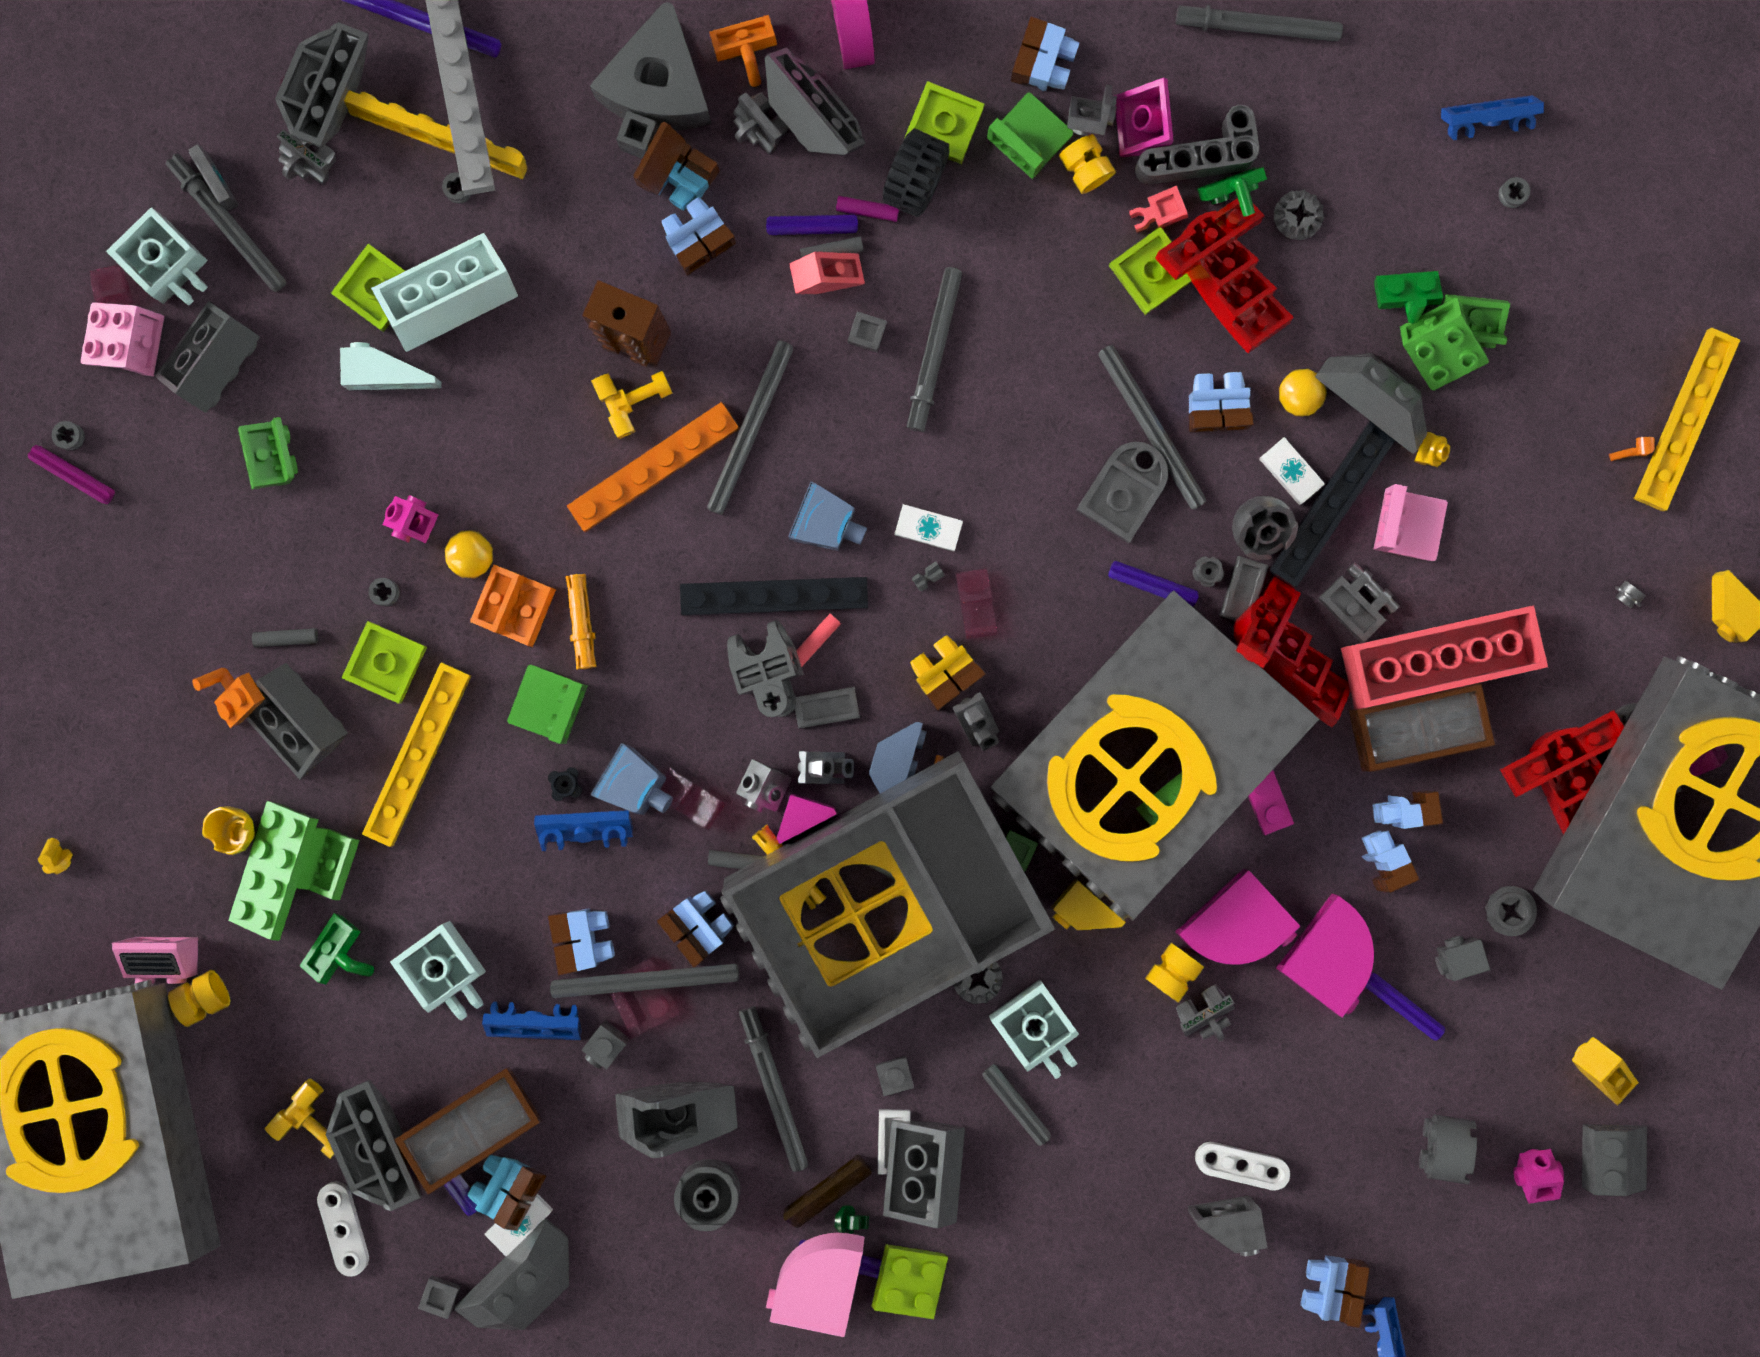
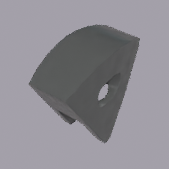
(654, 76)
(675, 1116)

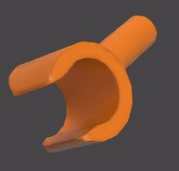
(1644, 447)

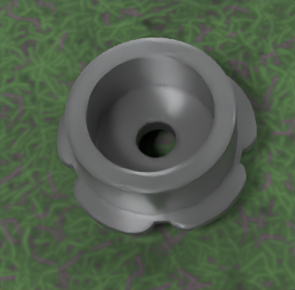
(1208, 563)
(1629, 594)

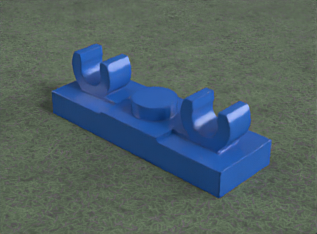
(1492, 114)
(583, 828)
(532, 1024)
(1388, 1324)

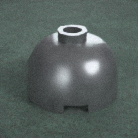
(1264, 527)

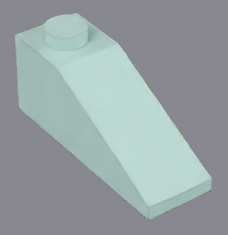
(374, 370)

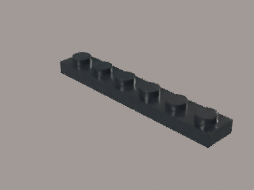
(1332, 504)
(773, 596)

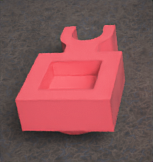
(1164, 208)

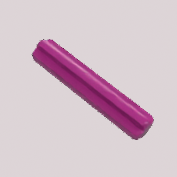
(71, 474)

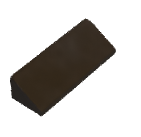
(826, 1192)

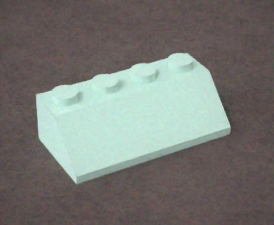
(445, 292)

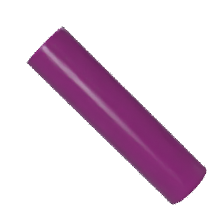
(867, 208)

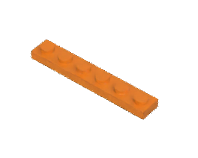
(653, 467)

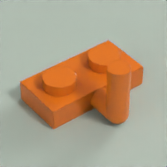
(744, 40)
(237, 700)

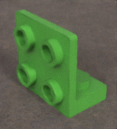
(1029, 135)
(1443, 345)
(547, 704)

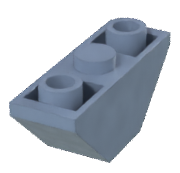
(894, 757)

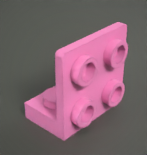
(122, 338)
(1410, 524)

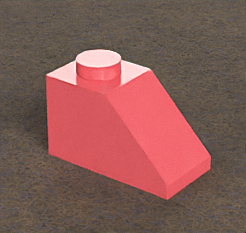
(826, 272)

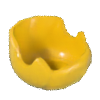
(1302, 392)
(468, 554)
(229, 829)

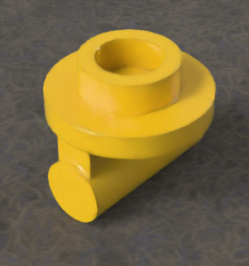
(1433, 450)
(54, 857)

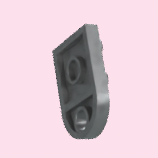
(1125, 491)

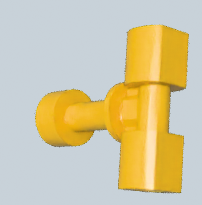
(620, 403)
(299, 1115)

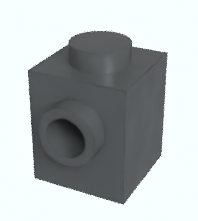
(636, 134)
(1461, 958)
(605, 1045)

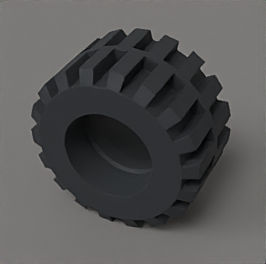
(915, 172)

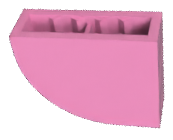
(818, 1284)

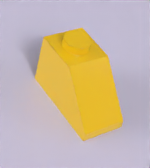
(1734, 608)
(1083, 910)
(1605, 1070)

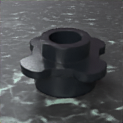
(556, 780)

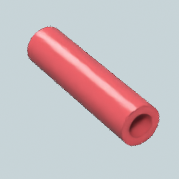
(817, 638)

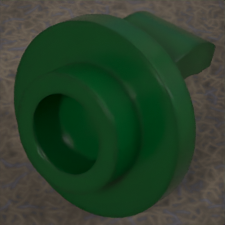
(847, 1221)

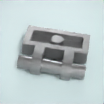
(1352, 608)

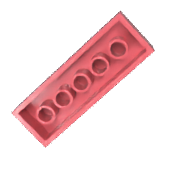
(1444, 657)

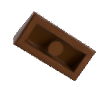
(659, 159)

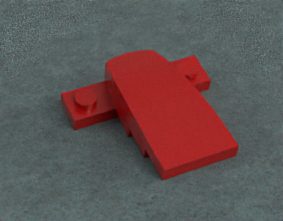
(1227, 274)
(1285, 653)
(1564, 765)

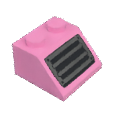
(157, 958)

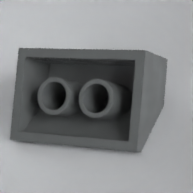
(207, 357)
(295, 721)
(924, 1172)

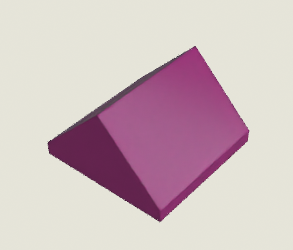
(1144, 118)
(801, 815)

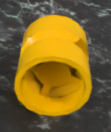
(1086, 162)
(1174, 972)
(194, 1001)

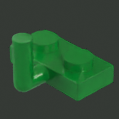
(1242, 183)
(1409, 291)
(331, 951)

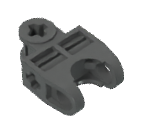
(769, 684)

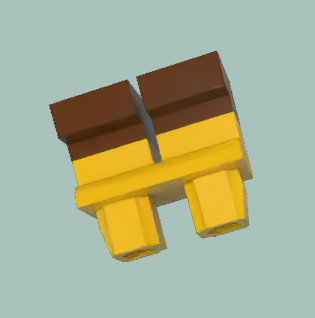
(955, 662)

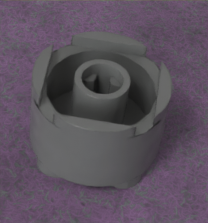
(1449, 1149)
(692, 1203)

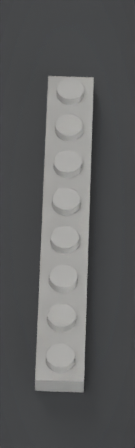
(460, 96)

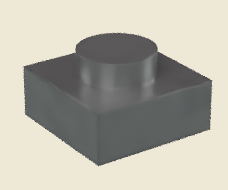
(867, 331)
(894, 1076)
(439, 1297)

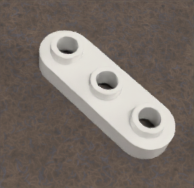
(1253, 1174)
(343, 1214)

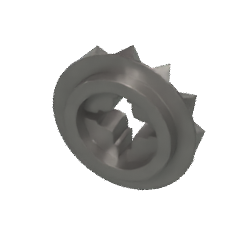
(1287, 222)
(1524, 908)
(980, 993)

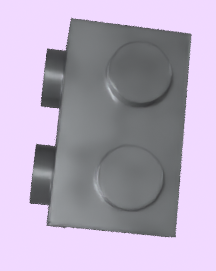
(1092, 116)

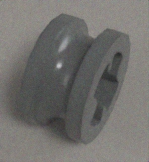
(453, 178)
(1504, 192)
(57, 434)
(378, 599)

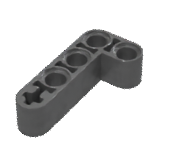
(1195, 153)

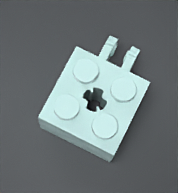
(174, 266)
(433, 987)
(1036, 1046)

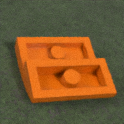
(513, 605)

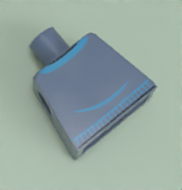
(825, 520)
(632, 783)

